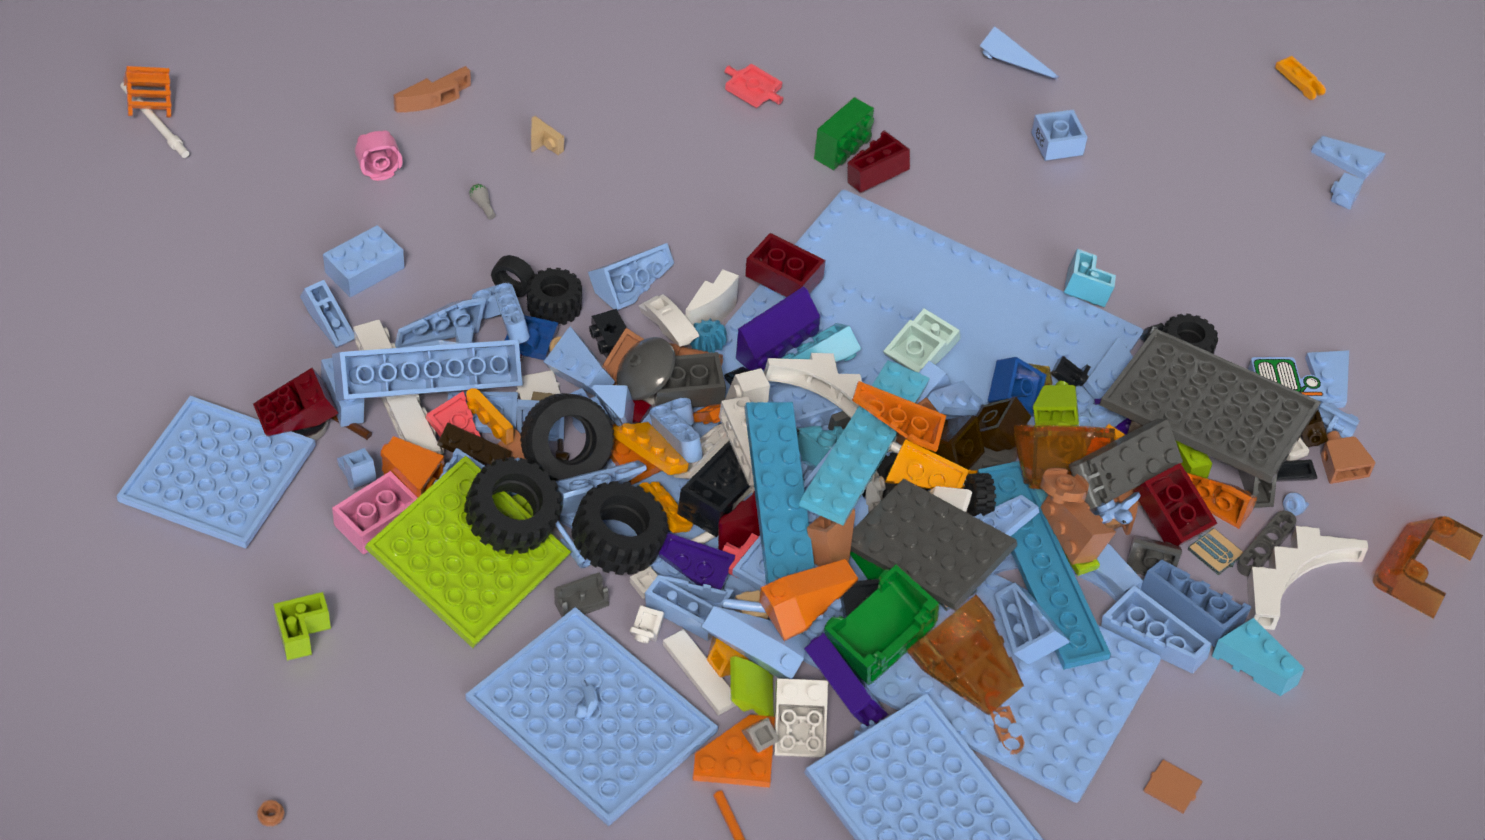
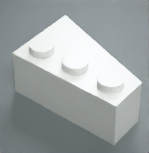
(750, 384)

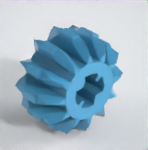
(711, 336)

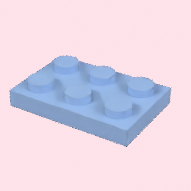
(503, 401)

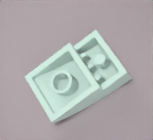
(922, 341)

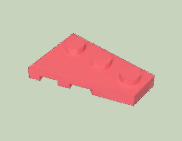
(454, 412)

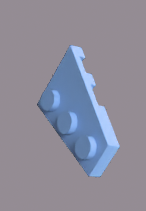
(1333, 371)

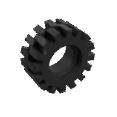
(982, 493)

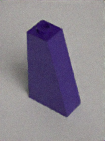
(845, 681)

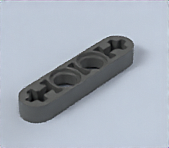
(1265, 542)

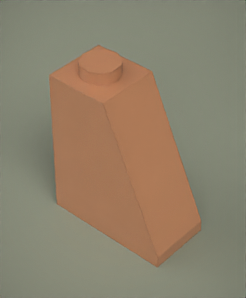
(831, 540)

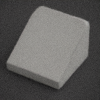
(761, 734)

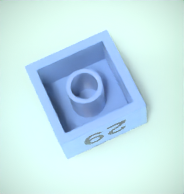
(1059, 135)

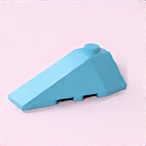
(835, 339)

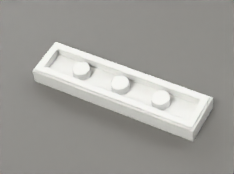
(699, 671)

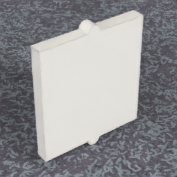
(538, 382)

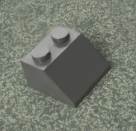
(1147, 552)

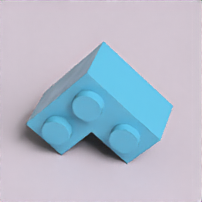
(1087, 281)

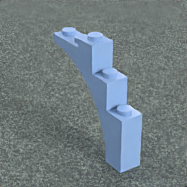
(1112, 576)

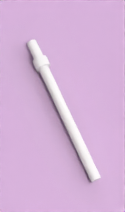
(172, 140)

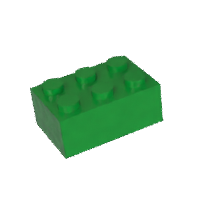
(844, 133)

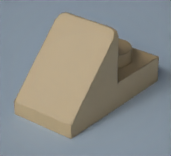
(545, 135)

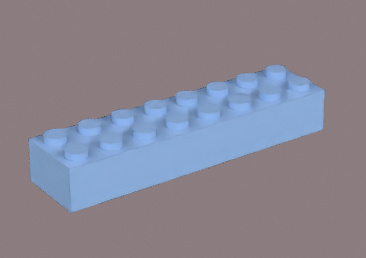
(426, 369)

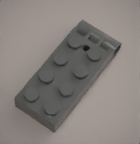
(1128, 462)

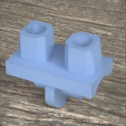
(1338, 420)

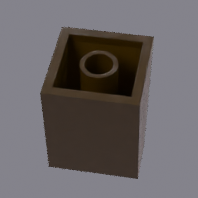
(961, 441)

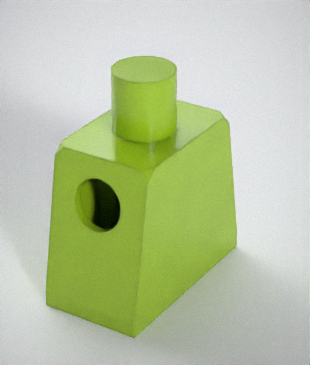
(1056, 405)

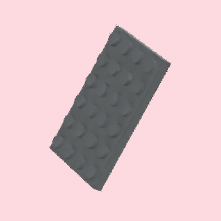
(931, 542)

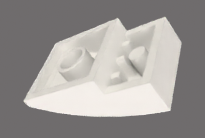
(714, 299)

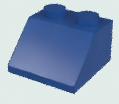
(1016, 379)

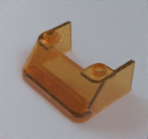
(1405, 577)

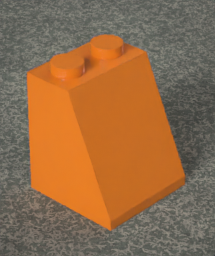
(412, 464)

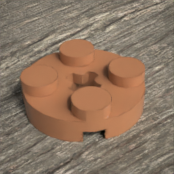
(1063, 486)

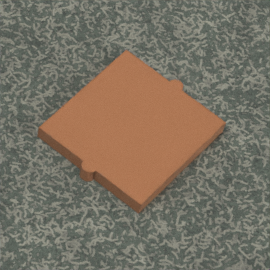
(1173, 786)

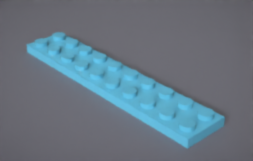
(859, 450)

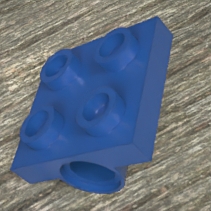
(541, 334)

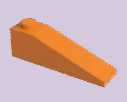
(1225, 500)

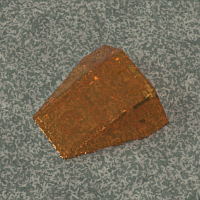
(969, 657)

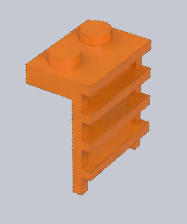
(149, 78)

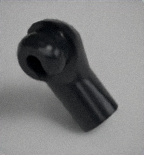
(1147, 331)

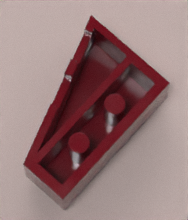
(878, 163)

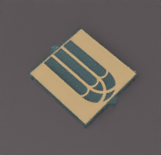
(1215, 551)

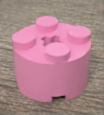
(378, 155)

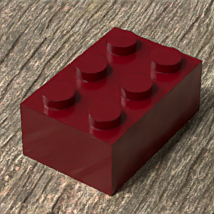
(784, 266)
(1175, 506)

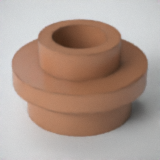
(270, 807)

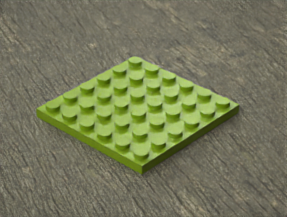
(450, 568)

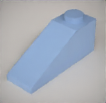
(327, 313)

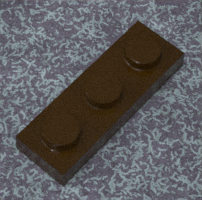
(472, 445)

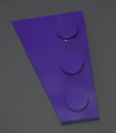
(697, 561)

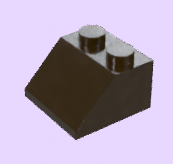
(998, 422)

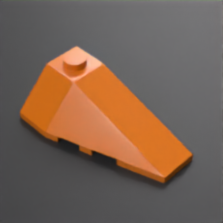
(909, 419)
(803, 596)

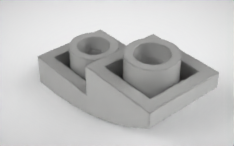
(875, 491)

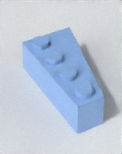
(1157, 630)

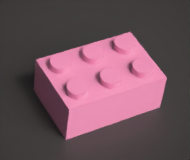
(371, 509)

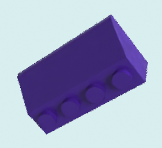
(777, 330)

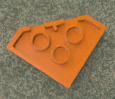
(733, 759)

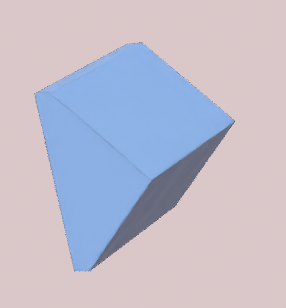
(616, 402)

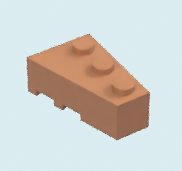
(1077, 530)

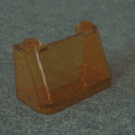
(1055, 447)

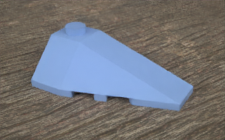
(1007, 50)
(757, 641)

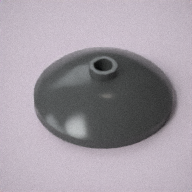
(646, 367)

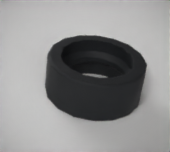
(517, 267)

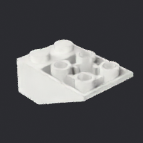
(801, 717)

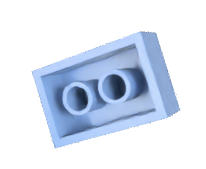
(363, 261)

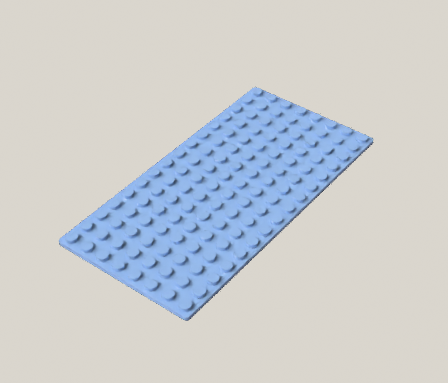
(1062, 714)

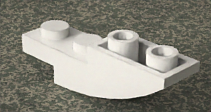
(669, 319)

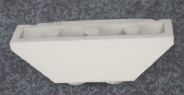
(711, 444)

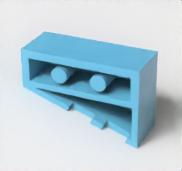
(1260, 656)

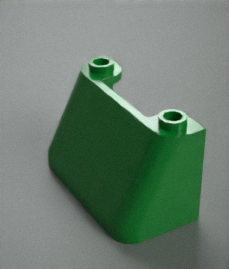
(884, 625)

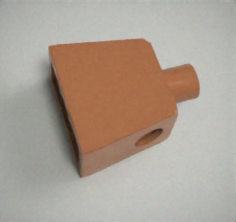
(1345, 459)

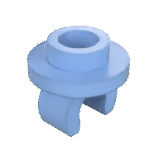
(1295, 503)

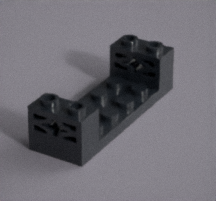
(713, 490)

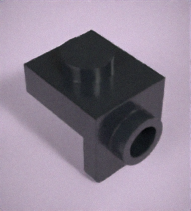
(1067, 371)

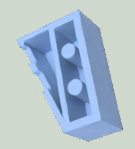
(577, 363)
(348, 410)
(685, 602)
(1028, 625)

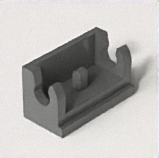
(584, 594)

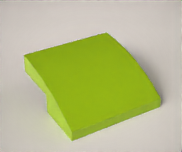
(751, 687)

